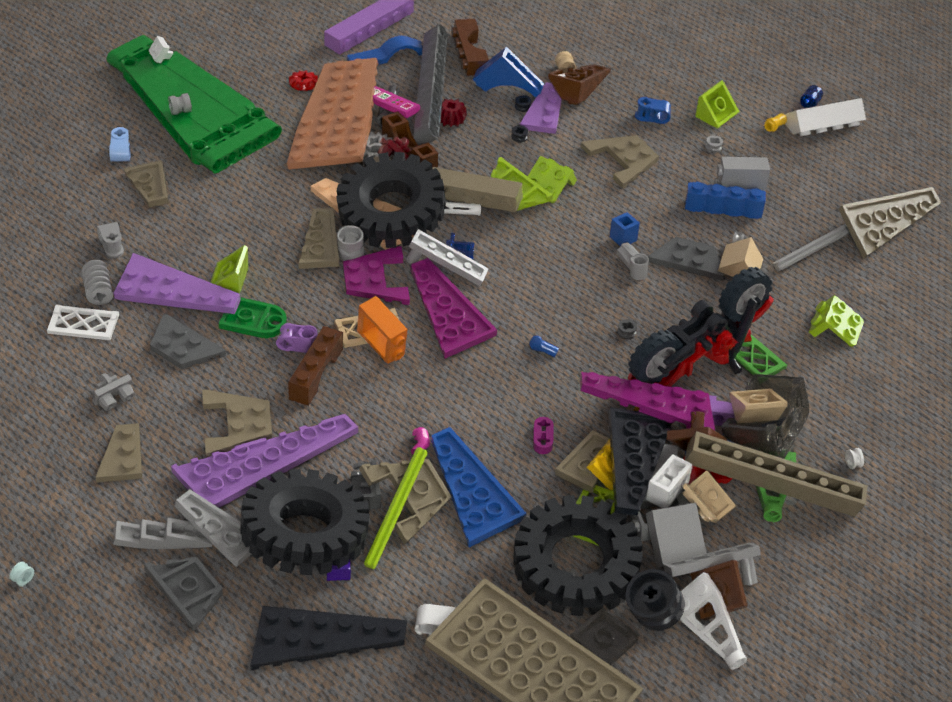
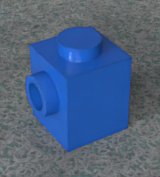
(624, 229)

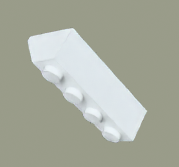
(826, 116)

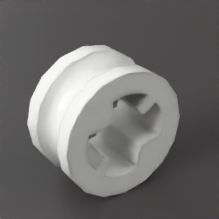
(854, 458)

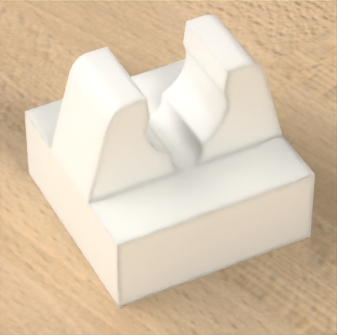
(160, 50)

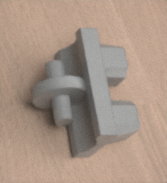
(111, 387)

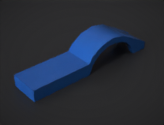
(388, 48)

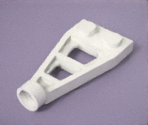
(696, 596)

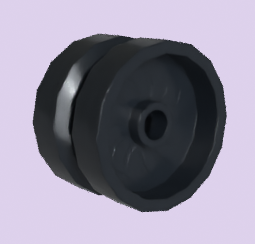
(655, 599)

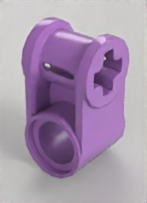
(298, 337)

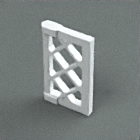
(71, 330)

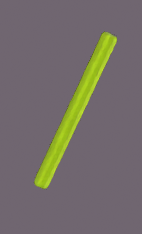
(395, 508)

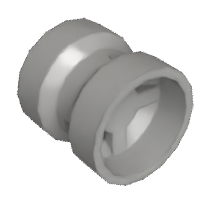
(179, 104)

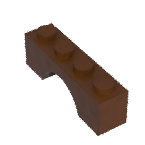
(466, 34)
(397, 126)
(306, 378)

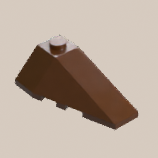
(578, 83)

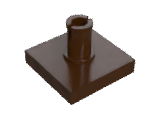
(682, 437)
(729, 582)

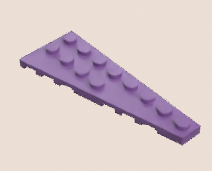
(233, 472)

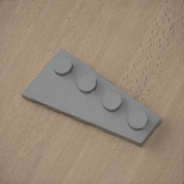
(215, 525)

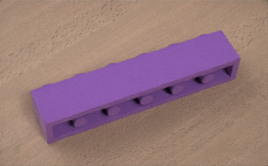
(366, 24)

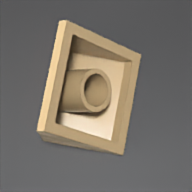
(740, 256)
(757, 405)

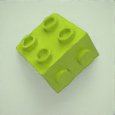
(552, 176)
(838, 318)

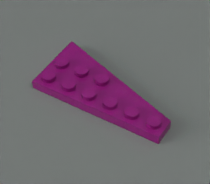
(653, 399)

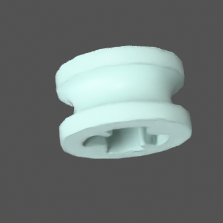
(21, 573)

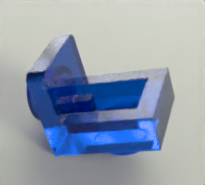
(465, 248)

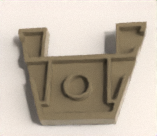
(628, 151)
(246, 419)
(424, 499)

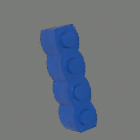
(726, 200)

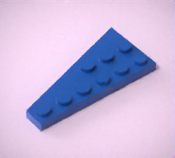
(477, 496)

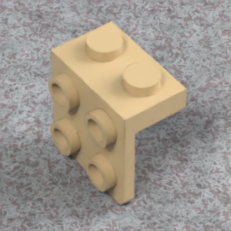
(710, 498)

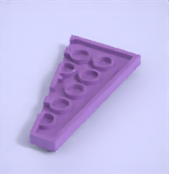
(161, 285)

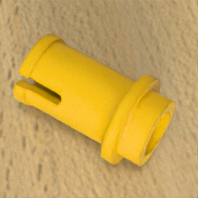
(772, 124)

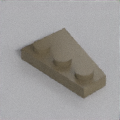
(149, 182)
(122, 455)
(575, 465)

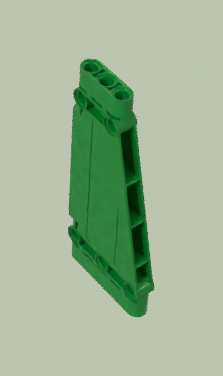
(222, 121)

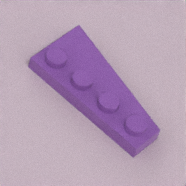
(544, 111)

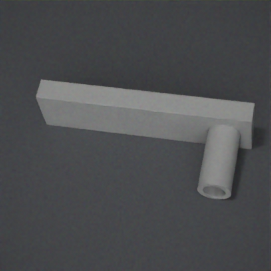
(446, 256)
(743, 553)

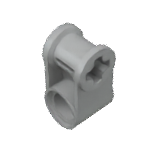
(111, 238)

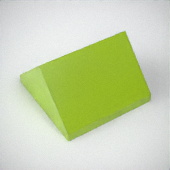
(716, 105)
(232, 270)

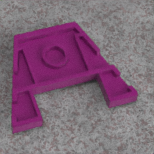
(366, 276)

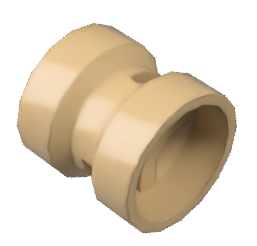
(564, 61)

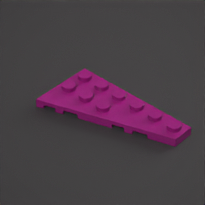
(451, 314)

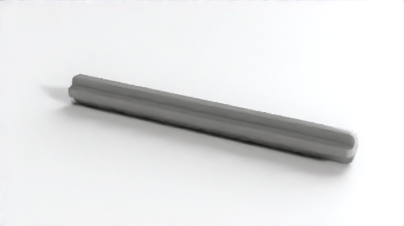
(811, 248)

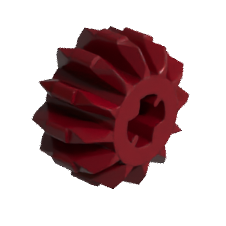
(453, 112)

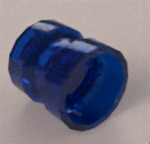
(811, 96)

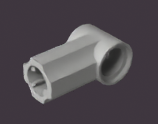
(634, 261)

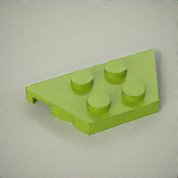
(532, 192)

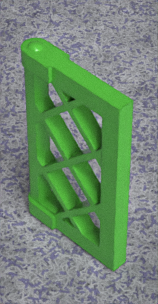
(766, 354)

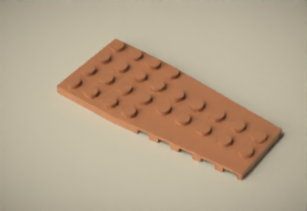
(336, 116)

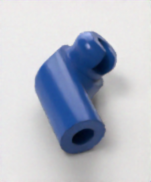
(538, 344)

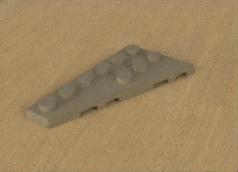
(883, 218)

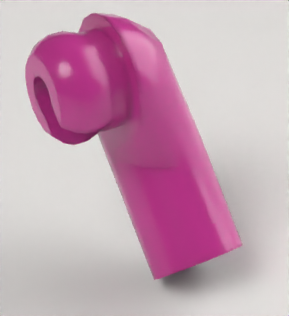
(422, 438)

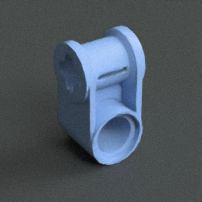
(119, 147)

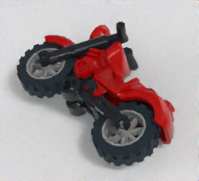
(717, 336)

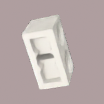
(668, 481)

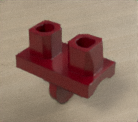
(390, 147)

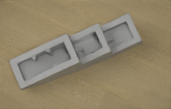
(158, 535)

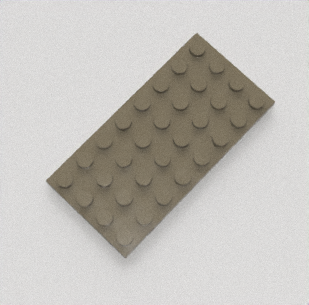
(523, 654)

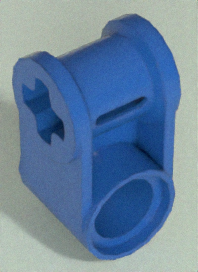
(655, 110)

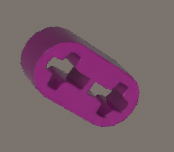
(539, 435)

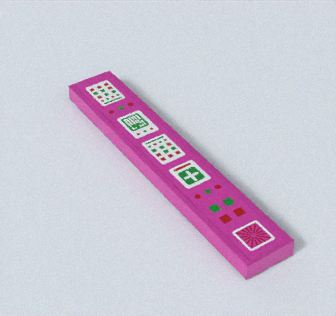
(394, 102)

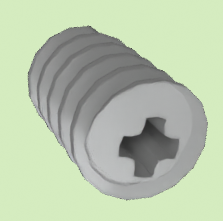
(97, 282)

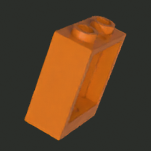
(382, 330)

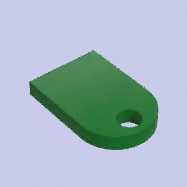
(254, 319)

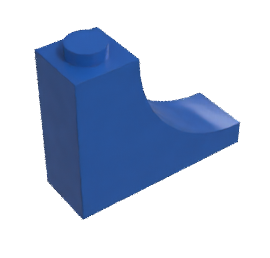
(507, 70)

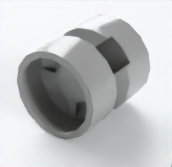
(350, 242)

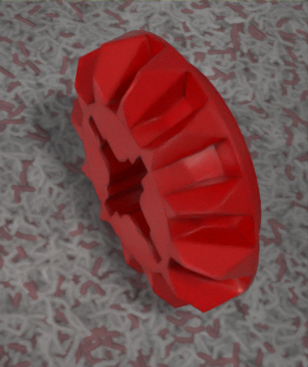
(308, 83)

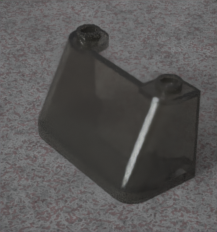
(778, 435)

